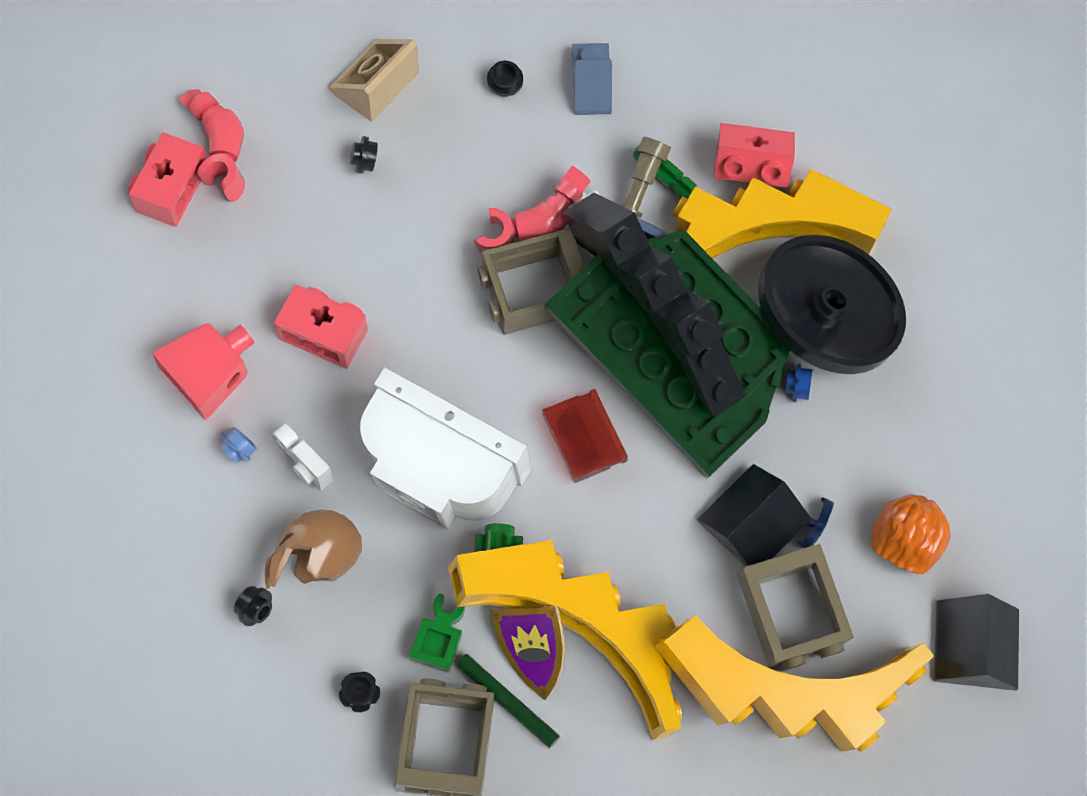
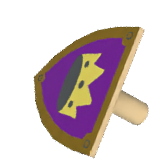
(532, 644)

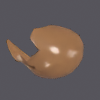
(324, 545)

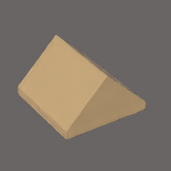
(377, 76)

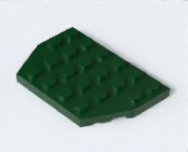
(636, 357)

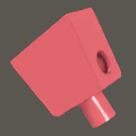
(205, 365)

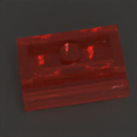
(584, 435)

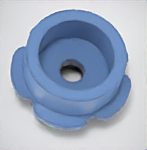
(237, 445)

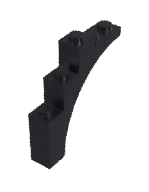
(656, 285)

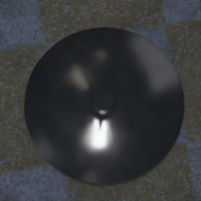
(832, 304)

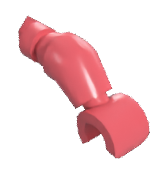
(225, 141)
(540, 220)

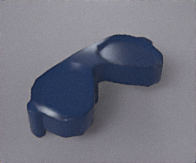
(818, 526)

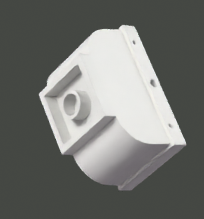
(434, 462)

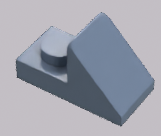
(592, 79)

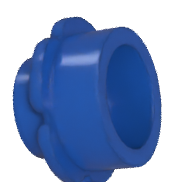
(799, 383)

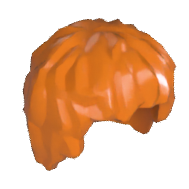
(911, 533)

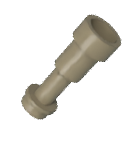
(651, 155)

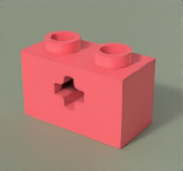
(754, 153)
(167, 179)
(331, 341)

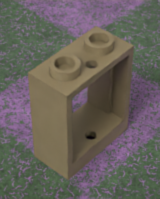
(522, 253)
(756, 574)
(440, 783)

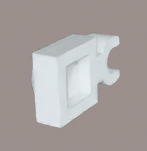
(308, 463)

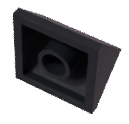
(755, 516)
(977, 642)

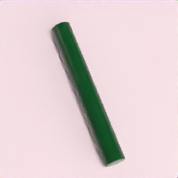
(508, 701)

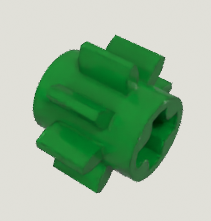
(497, 536)

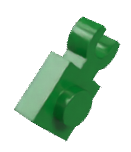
(437, 639)

